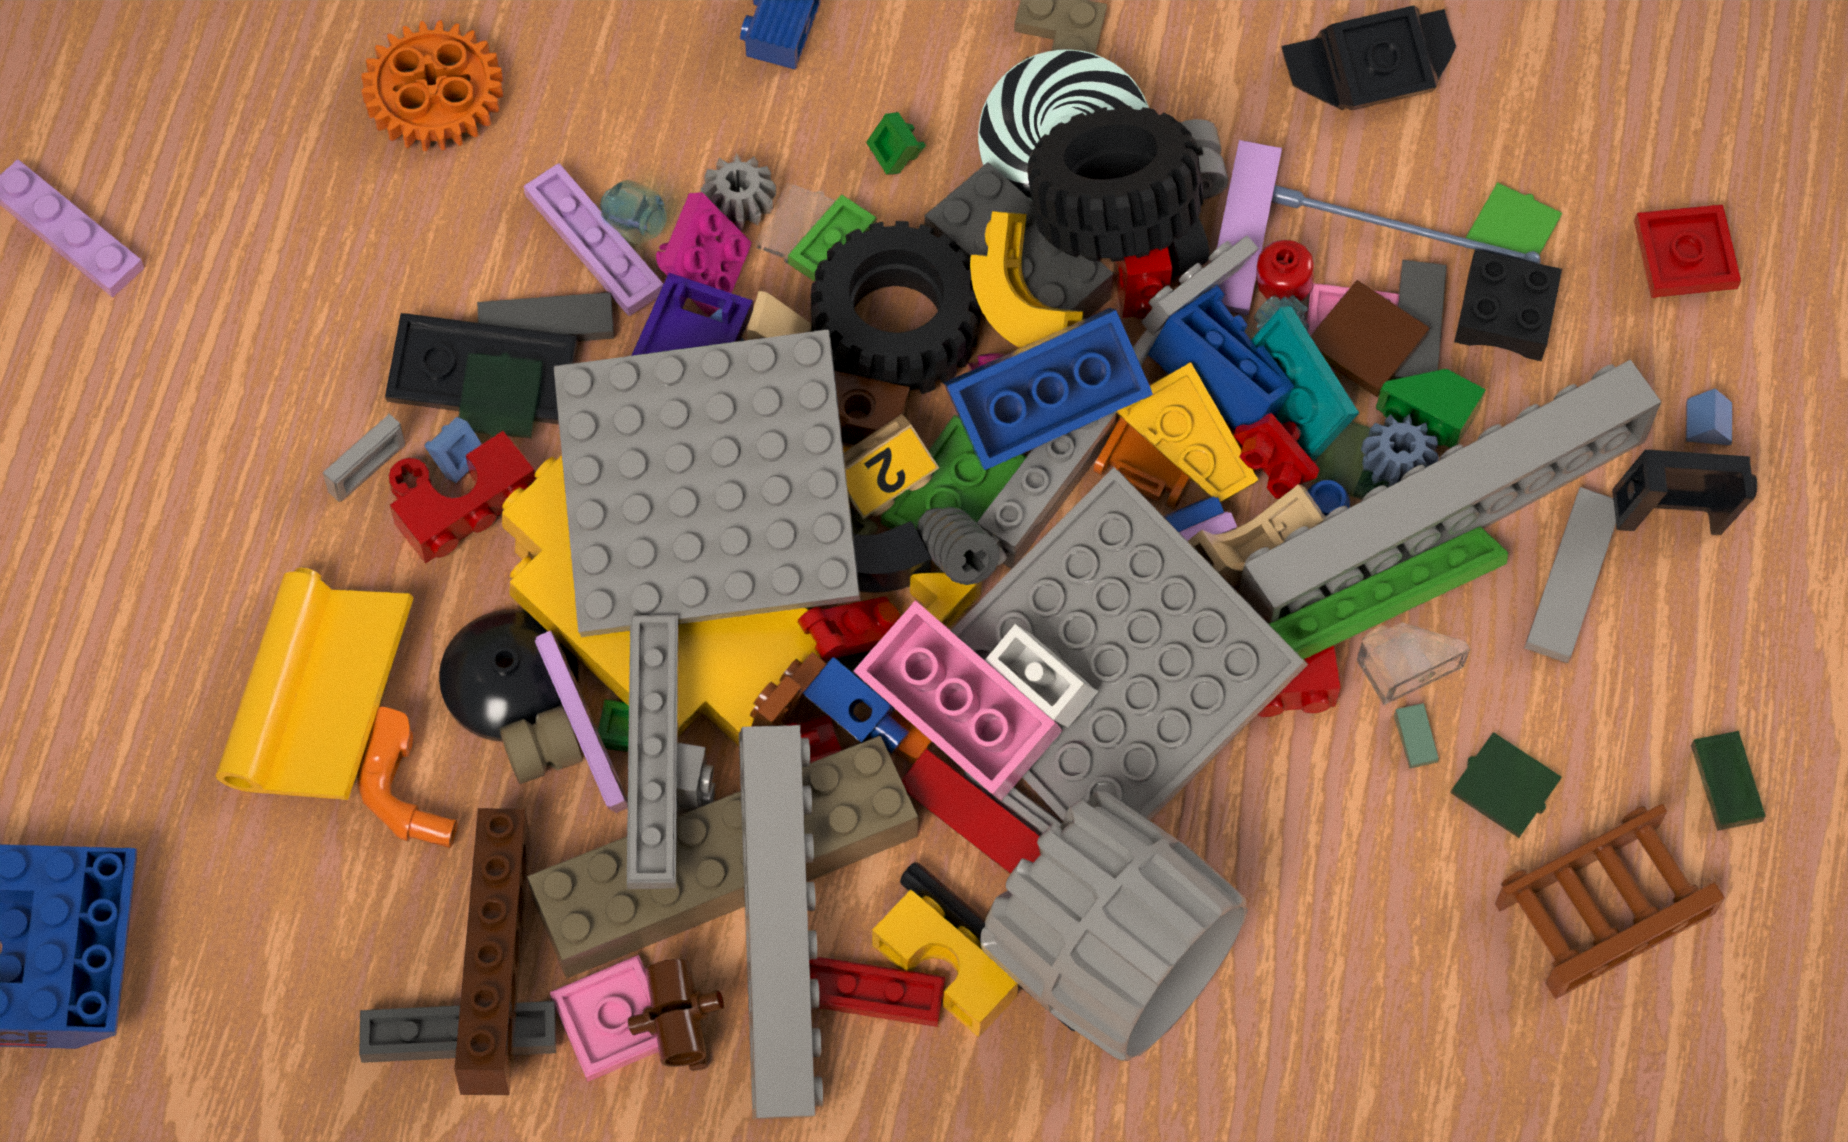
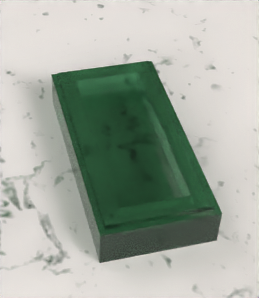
(1728, 780)

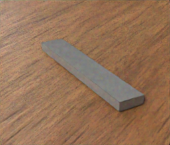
(652, 752)

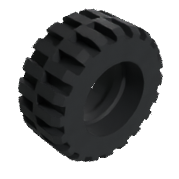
(1115, 183)
(902, 259)

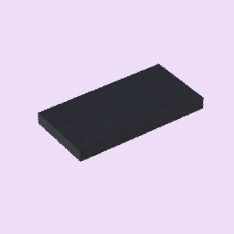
(434, 352)

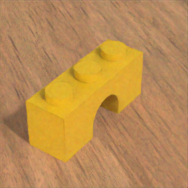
(919, 932)

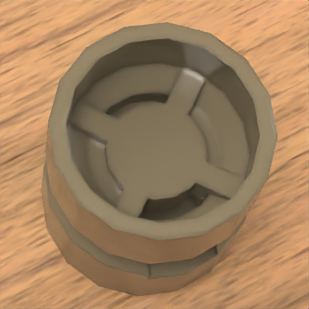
(540, 744)

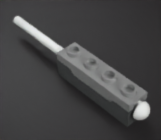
(1047, 480)

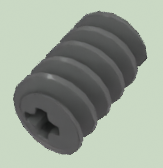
(958, 545)

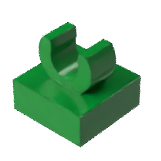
(894, 143)

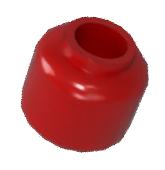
(1285, 270)

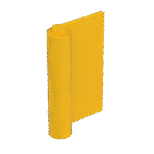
(313, 689)

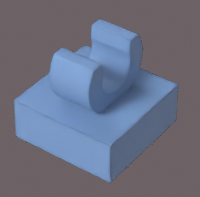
(451, 447)

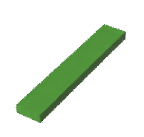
(1391, 592)

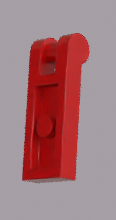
(849, 627)

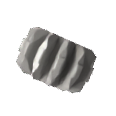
(740, 190)

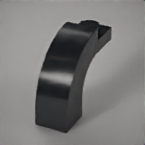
(890, 559)

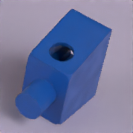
(840, 691)

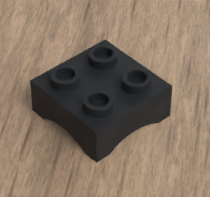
(1508, 304)

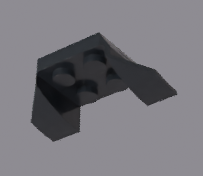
(1373, 58)

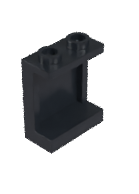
(1685, 482)

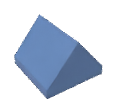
(1709, 418)

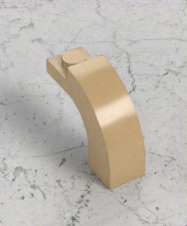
(1269, 529)

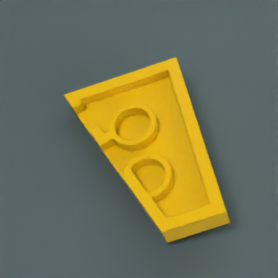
(1191, 433)

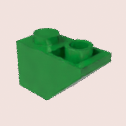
(1434, 398)

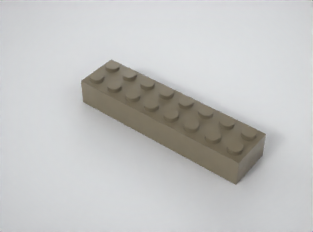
(596, 919)

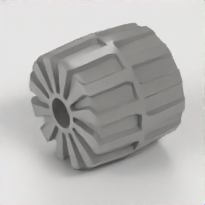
(1113, 925)

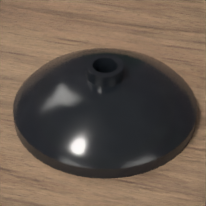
(488, 696)

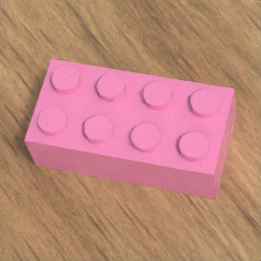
(958, 700)

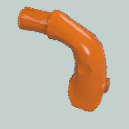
(386, 745)

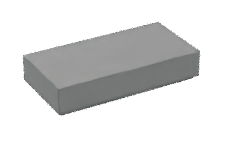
(364, 458)

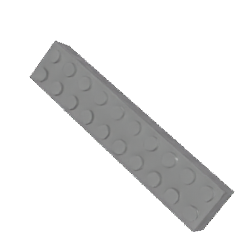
(1457, 493)

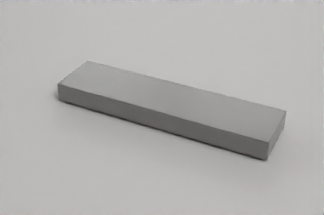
(1573, 576)

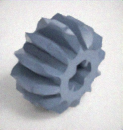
(1397, 449)

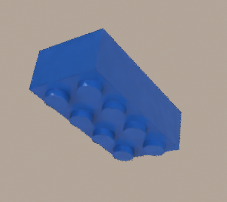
(1048, 388)

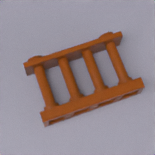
(1610, 946)

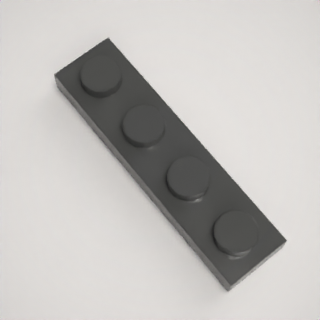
(433, 1032)

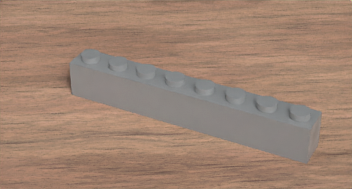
(778, 922)

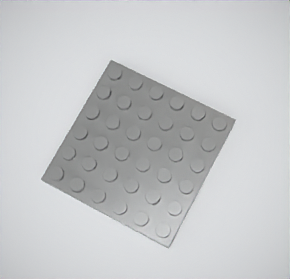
(706, 482)
(1149, 629)

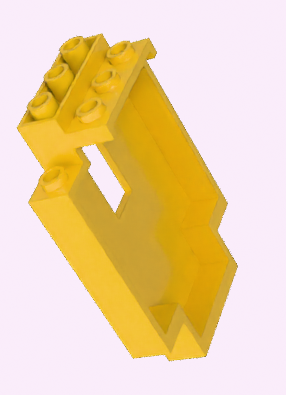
(719, 660)

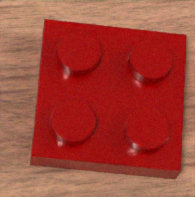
(1687, 251)

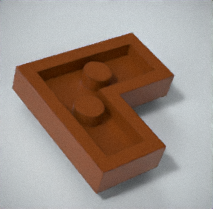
(777, 702)

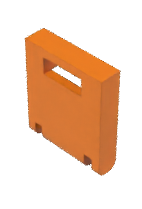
(1142, 465)

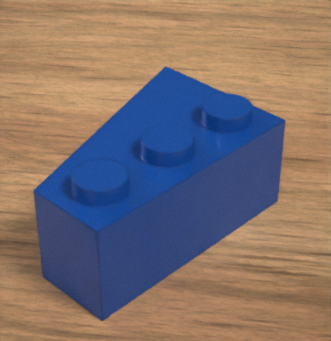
(1236, 374)

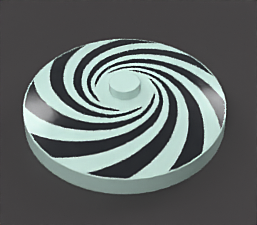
(1041, 95)

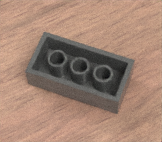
(1048, 272)

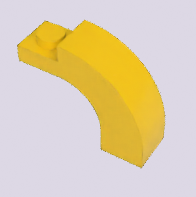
(1002, 288)

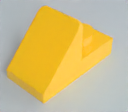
(942, 596)

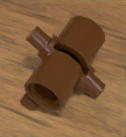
(676, 1014)

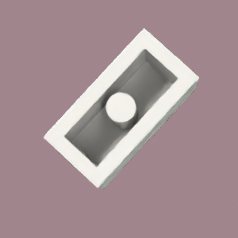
(1041, 676)

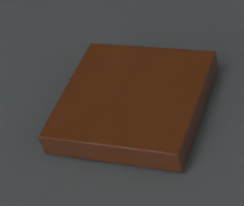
(1368, 337)

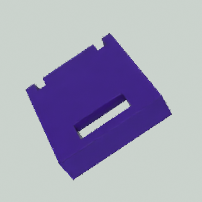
(675, 328)

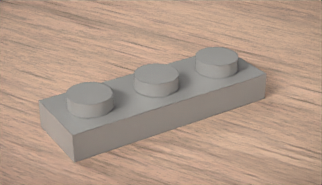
(1198, 280)

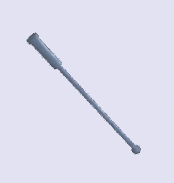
(1296, 199)

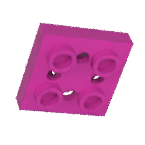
(697, 251)

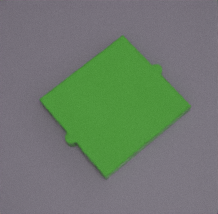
(1514, 221)

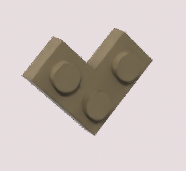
(1067, 22)

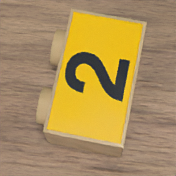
(886, 467)

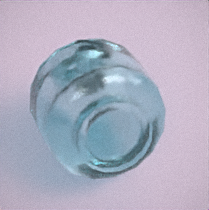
(634, 211)

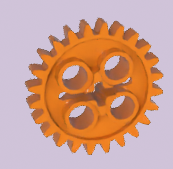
(432, 85)

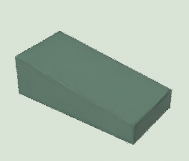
(1416, 735)

